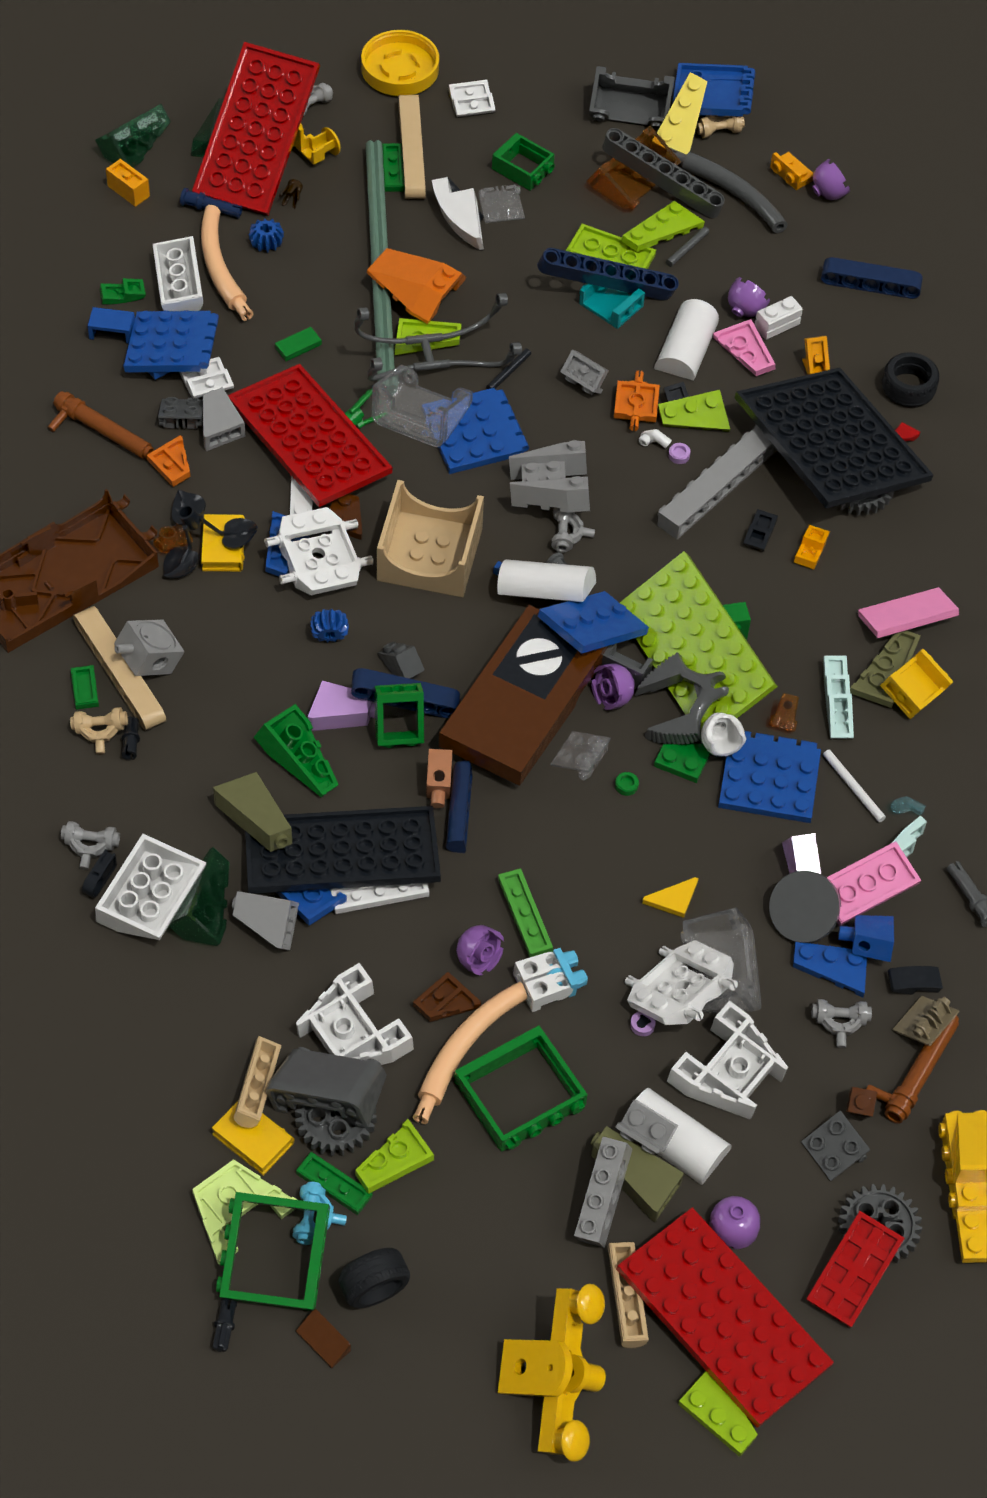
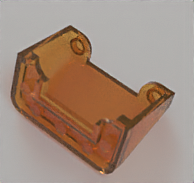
(623, 184)

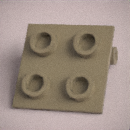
(926, 1020)

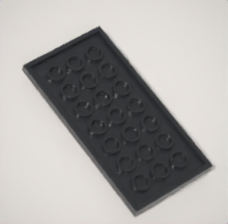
(348, 851)

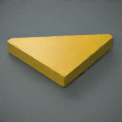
(674, 898)

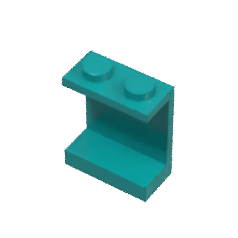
(611, 304)

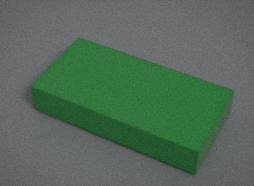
(298, 343)
(84, 687)

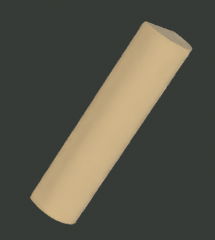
(256, 1080)
(628, 1303)

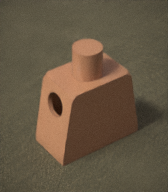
(439, 776)

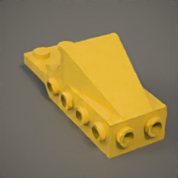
(966, 1173)

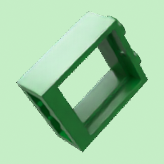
(520, 145)
(393, 694)

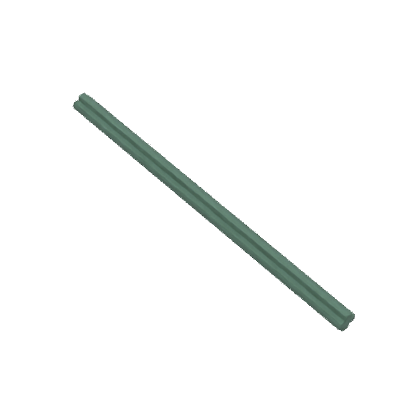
(378, 244)

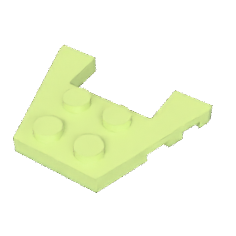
(215, 1194)

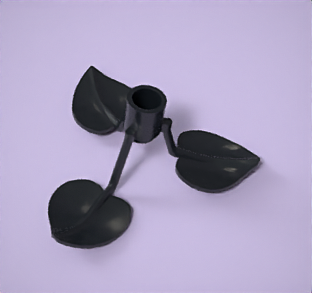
(187, 511)

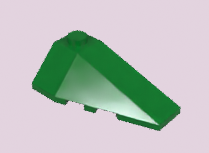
(294, 747)

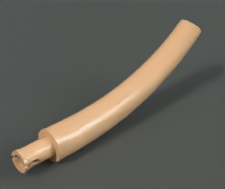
(216, 266)
(459, 1043)

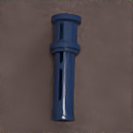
(200, 201)

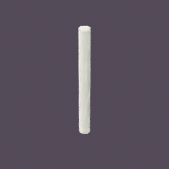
(854, 786)

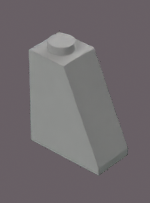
(220, 420)
(267, 916)

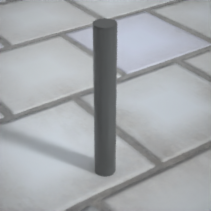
(687, 246)

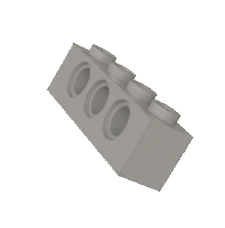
(603, 1192)

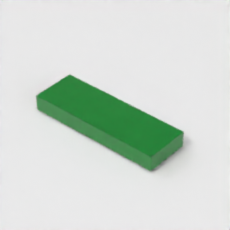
(393, 167)
(336, 1183)

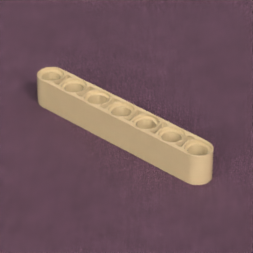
(412, 147)
(131, 687)

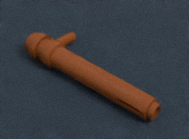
(78, 410)
(905, 1096)

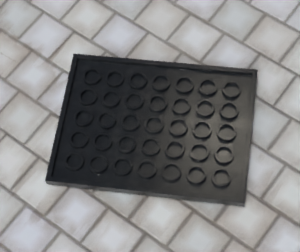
(833, 437)

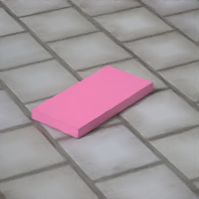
(908, 612)
(873, 881)

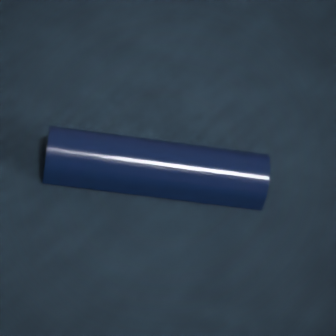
(459, 807)

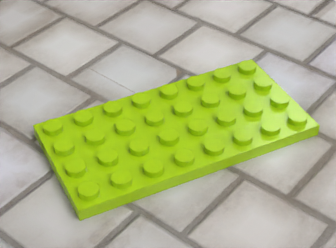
(692, 621)

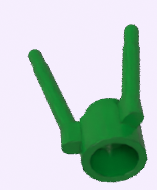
(355, 413)

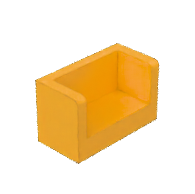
(127, 182)

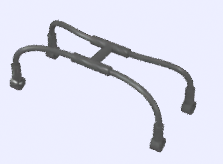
(376, 363)

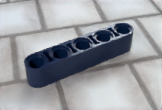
(872, 278)
(438, 699)

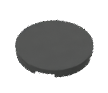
(805, 906)

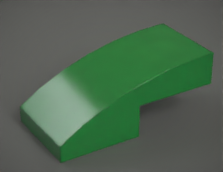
(127, 291)

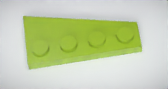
(662, 226)

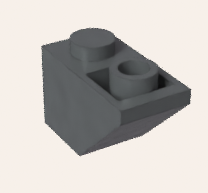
(401, 659)

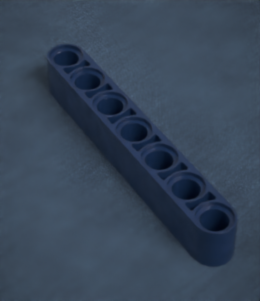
(653, 283)

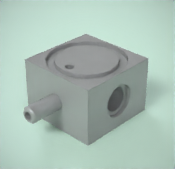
(148, 647)

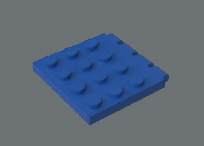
(727, 90)
(171, 341)
(484, 434)
(772, 778)

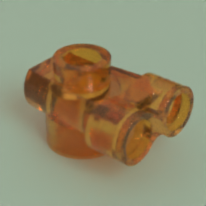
(170, 538)
(784, 717)

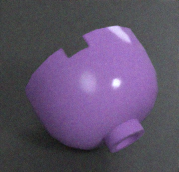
(829, 181)
(746, 298)
(612, 686)
(479, 949)
(735, 1221)

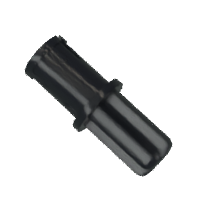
(130, 738)
(224, 1325)

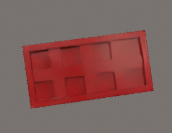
(855, 1269)

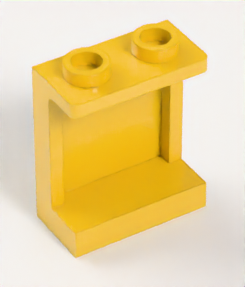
(916, 683)

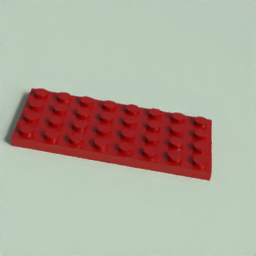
(256, 128)
(310, 435)
(725, 1317)

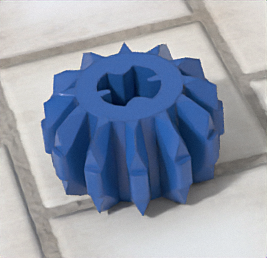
(266, 235)
(329, 625)

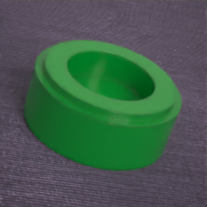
(627, 783)

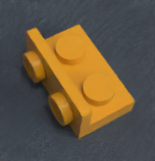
(791, 170)

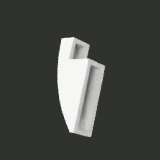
(460, 211)

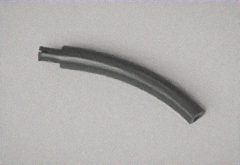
(735, 185)

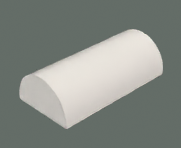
(178, 275)
(688, 339)
(545, 580)
(693, 1146)

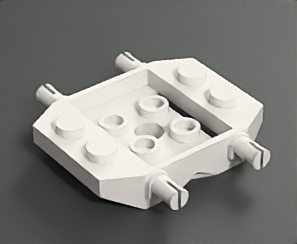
(339, 563)
(662, 989)

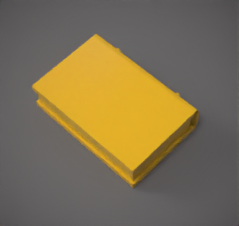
(214, 553)
(257, 1145)

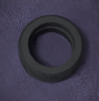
(906, 394)
(374, 1277)

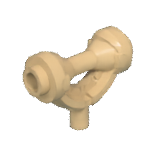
(713, 122)
(114, 720)

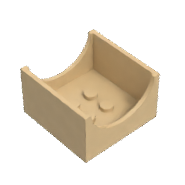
(428, 544)

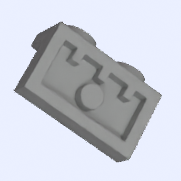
(585, 372)
(647, 1128)

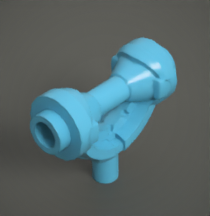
(305, 1229)

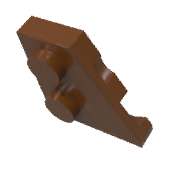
(348, 509)
(445, 999)

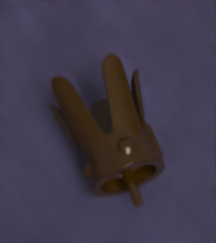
(293, 189)

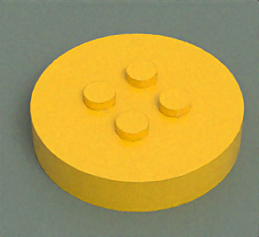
(400, 62)

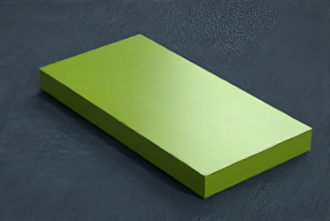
(610, 247)

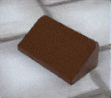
(324, 1338)

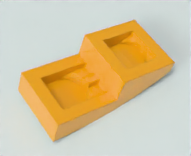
(811, 547)

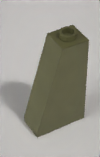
(254, 809)
(647, 1179)

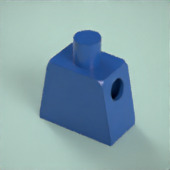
(870, 936)

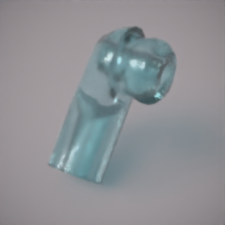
(907, 804)

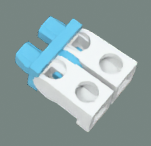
(549, 977)

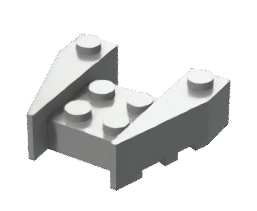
(545, 479)

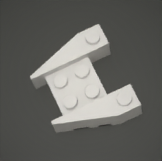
(346, 1027)
(734, 1069)

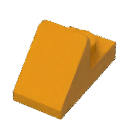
(816, 355)

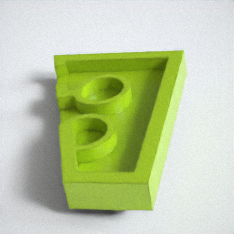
(414, 327)
(696, 411)
(396, 1158)
(718, 1414)

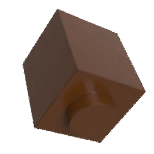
(861, 1101)

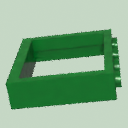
(501, 1056)
(316, 1257)

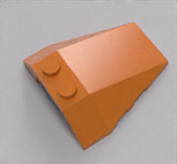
(415, 281)

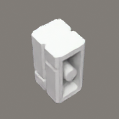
(778, 317)

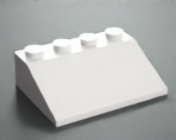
(148, 889)

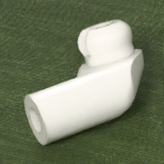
(652, 436)

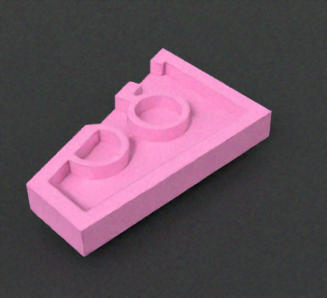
(746, 346)

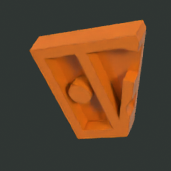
(171, 461)

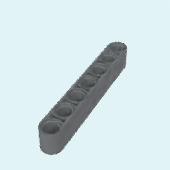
(663, 173)

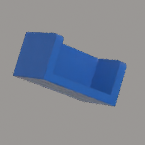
(111, 321)

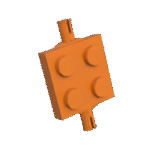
(636, 401)

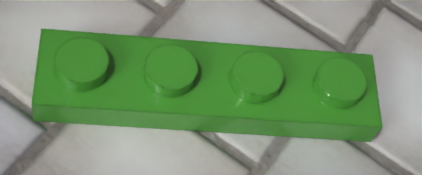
(525, 913)

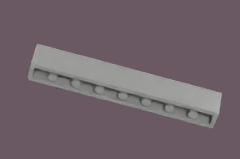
(715, 483)

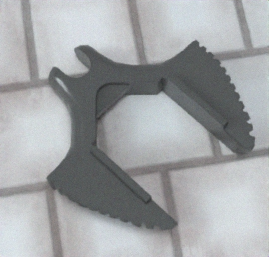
(687, 727)

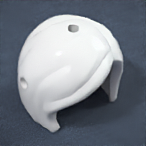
(723, 734)

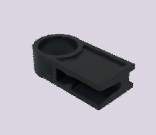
(99, 874)

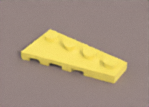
(683, 115)

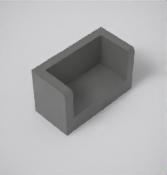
(636, 669)

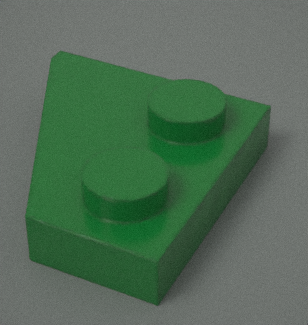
(683, 760)

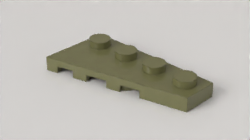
(893, 656)

